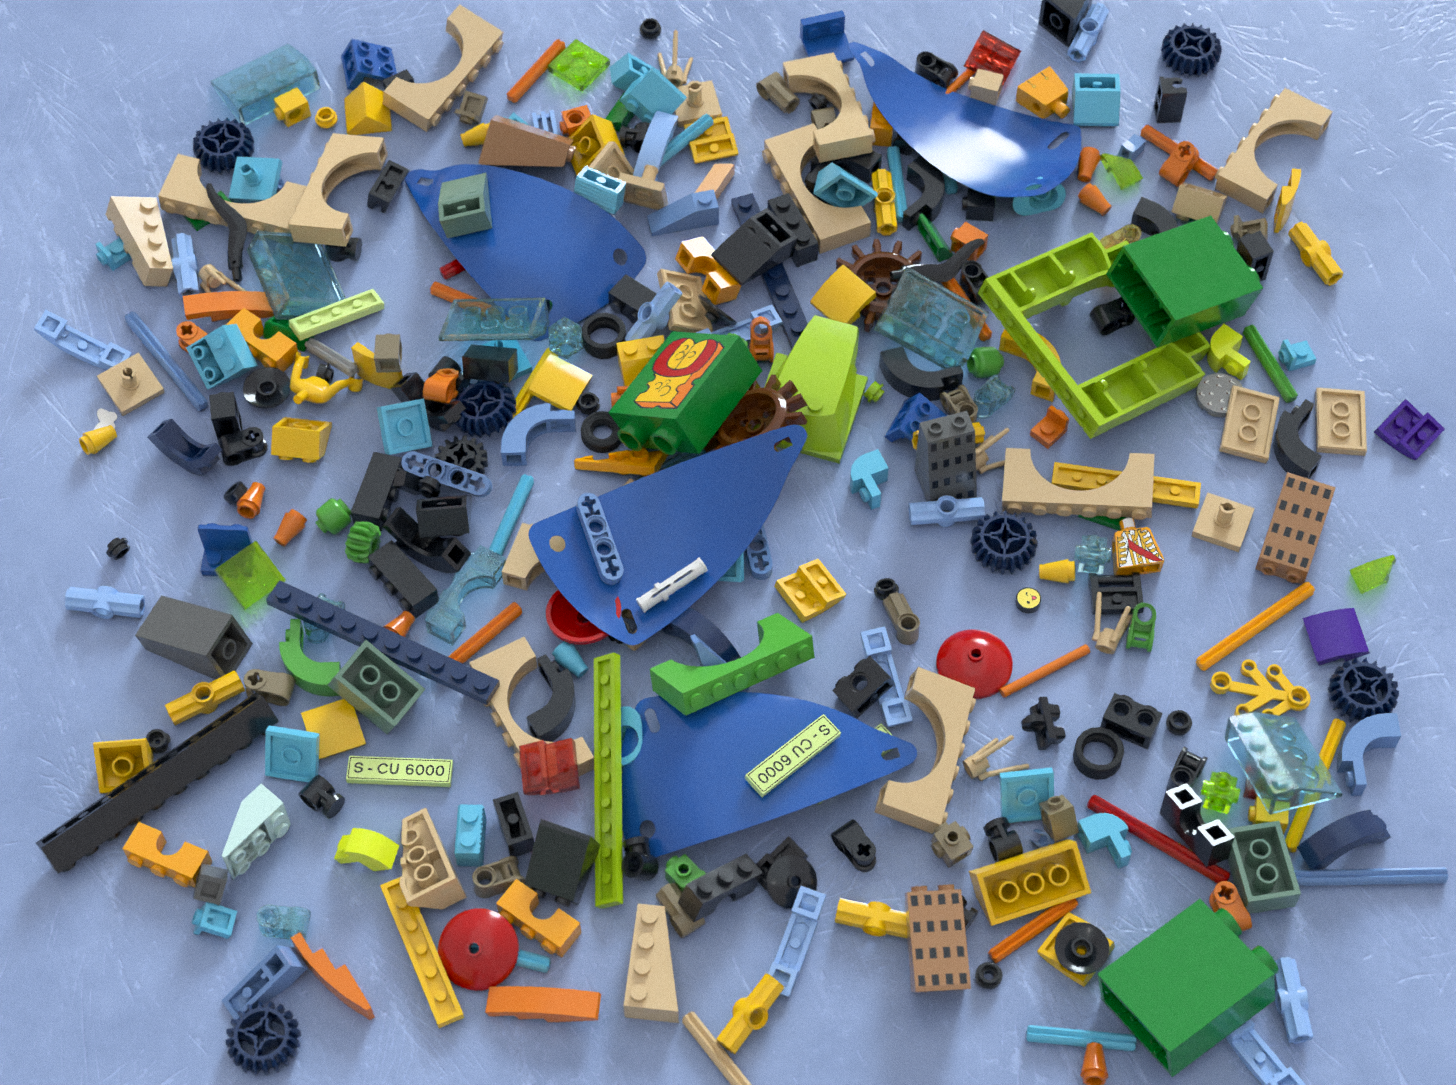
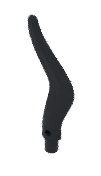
(237, 231)
(944, 271)

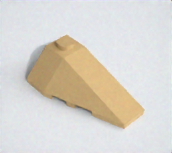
(427, 870)

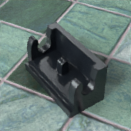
(1169, 100)
(387, 185)

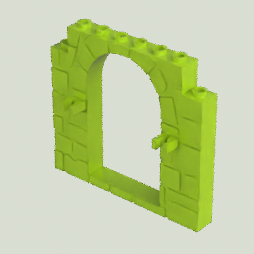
(1115, 394)

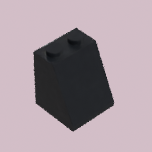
(1063, 18)
(561, 863)

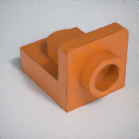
(1051, 427)

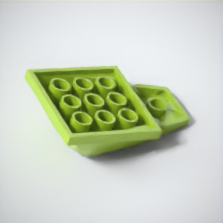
(827, 378)

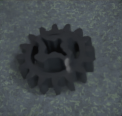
(463, 454)

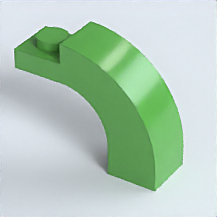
(309, 674)

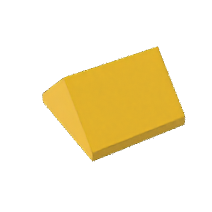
(366, 112)
(120, 761)

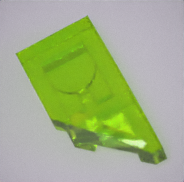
(1122, 169)
(1373, 573)

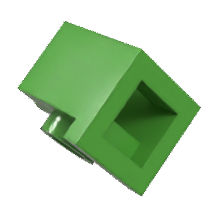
(677, 865)

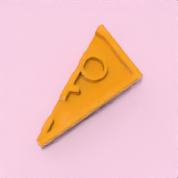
(624, 462)

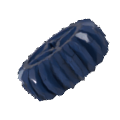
(1192, 44)
(222, 143)
(487, 407)
(1018, 537)
(1364, 682)
(282, 1043)

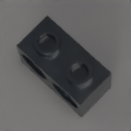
(225, 414)
(1128, 726)

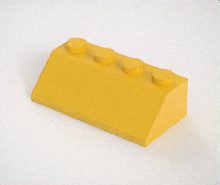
(1030, 881)

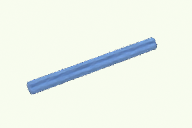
(166, 361)
(1371, 876)

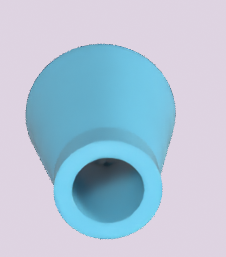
(569, 657)

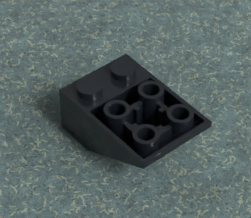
(756, 247)
(444, 516)

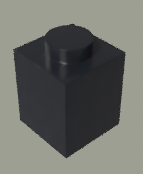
(978, 206)

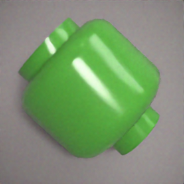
(985, 362)
(333, 516)

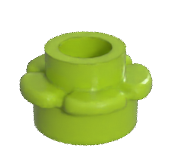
(874, 392)

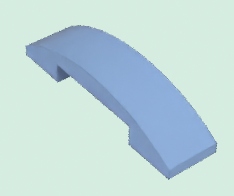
(655, 142)
(743, 327)
(79, 344)
(892, 703)
(797, 938)
(1260, 1058)

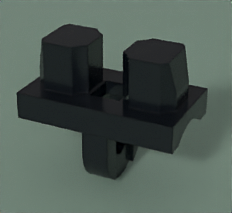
(1042, 723)

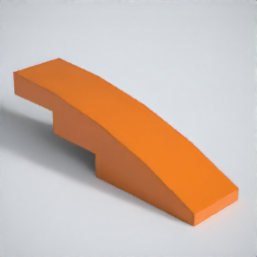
(226, 304)
(337, 981)
(543, 1002)

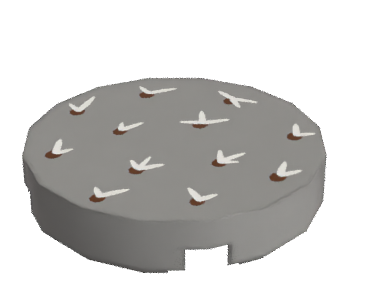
(1214, 393)

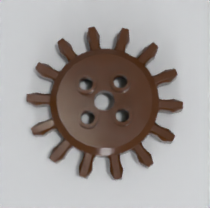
(876, 269)
(761, 406)

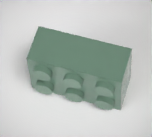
(376, 687)
(1263, 868)

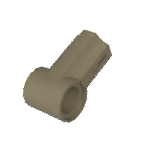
(775, 89)
(901, 618)
(681, 922)

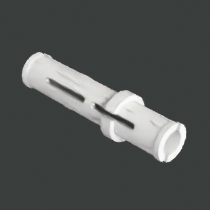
(646, 600)

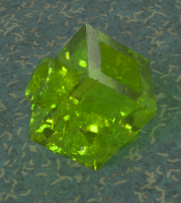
(1220, 792)

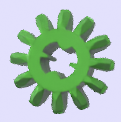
(362, 541)

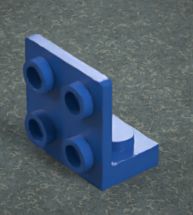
(825, 35)
(366, 60)
(911, 413)
(221, 544)

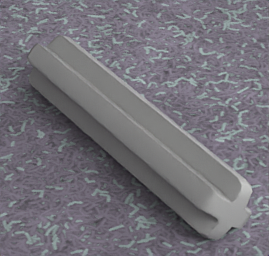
(331, 357)

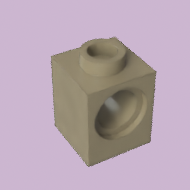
(388, 353)
(1058, 817)

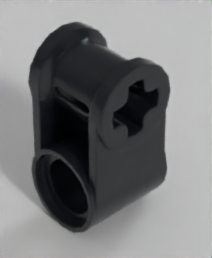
(935, 69)
(972, 283)
(1112, 316)
(241, 446)
(1186, 769)
(855, 846)

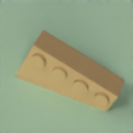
(142, 232)
(650, 978)

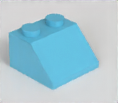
(651, 94)
(842, 188)

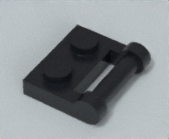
(1116, 598)

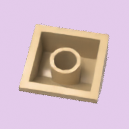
(1198, 203)

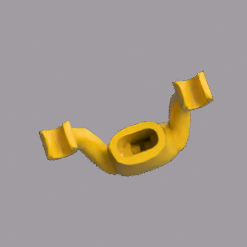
(315, 388)

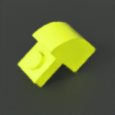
(1224, 353)
(368, 848)

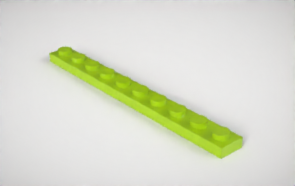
(608, 781)

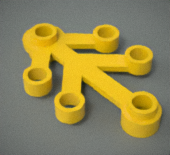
(1263, 691)

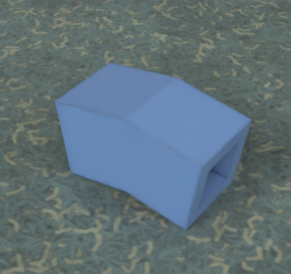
(1132, 147)

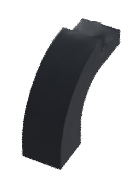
(859, 166)
(931, 185)
(1152, 217)
(911, 380)
(439, 414)
(1289, 449)
(438, 553)
(557, 714)

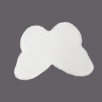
(106, 418)

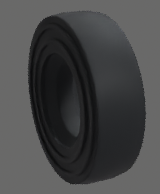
(595, 444)

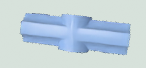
(1088, 32)
(185, 265)
(654, 314)
(960, 510)
(105, 602)
(1292, 1001)

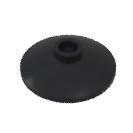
(714, 313)
(263, 381)
(780, 875)
(1085, 937)

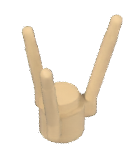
(674, 72)
(213, 278)
(981, 456)
(1108, 639)
(977, 764)

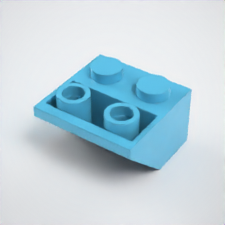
(1096, 99)
(221, 356)

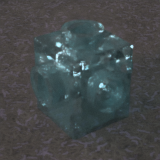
(565, 338)
(1092, 554)

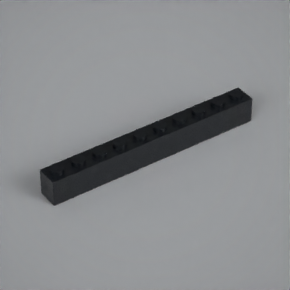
(156, 783)

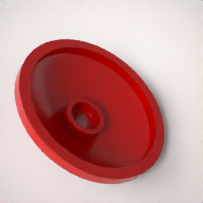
(568, 623)
(983, 673)
(496, 952)

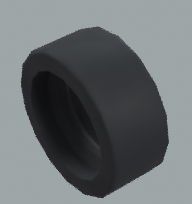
(598, 321)
(1101, 735)

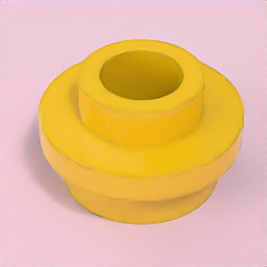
(326, 117)

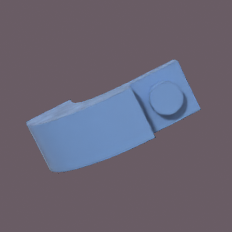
(528, 426)
(1368, 734)

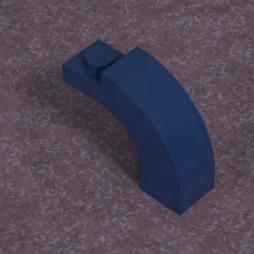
(183, 449)
(692, 623)
(1342, 836)

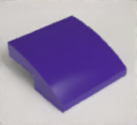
(1409, 430)
(1336, 635)

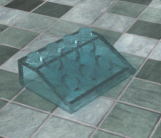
(253, 86)
(293, 274)
(495, 319)
(931, 320)
(1279, 761)

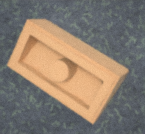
(717, 178)

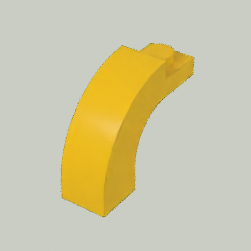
(1039, 385)

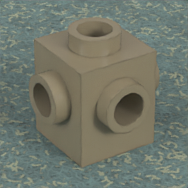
(951, 843)

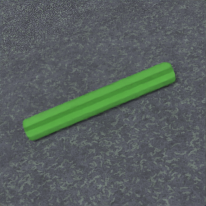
(1270, 363)

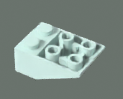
(256, 826)

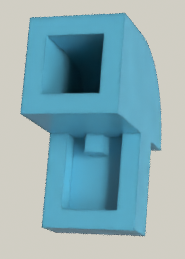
(865, 476)
(1105, 831)

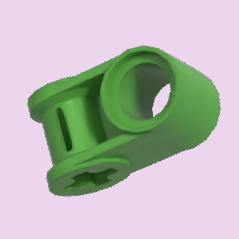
(1141, 629)

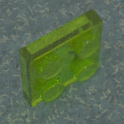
(578, 65)
(249, 575)

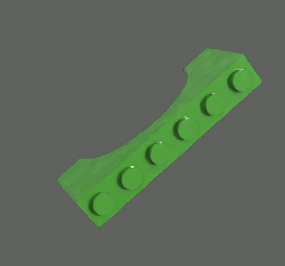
(695, 687)

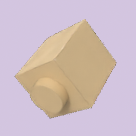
(986, 86)

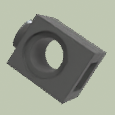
(210, 884)

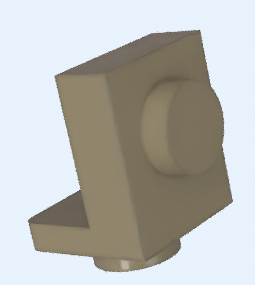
(471, 108)
(1241, 228)

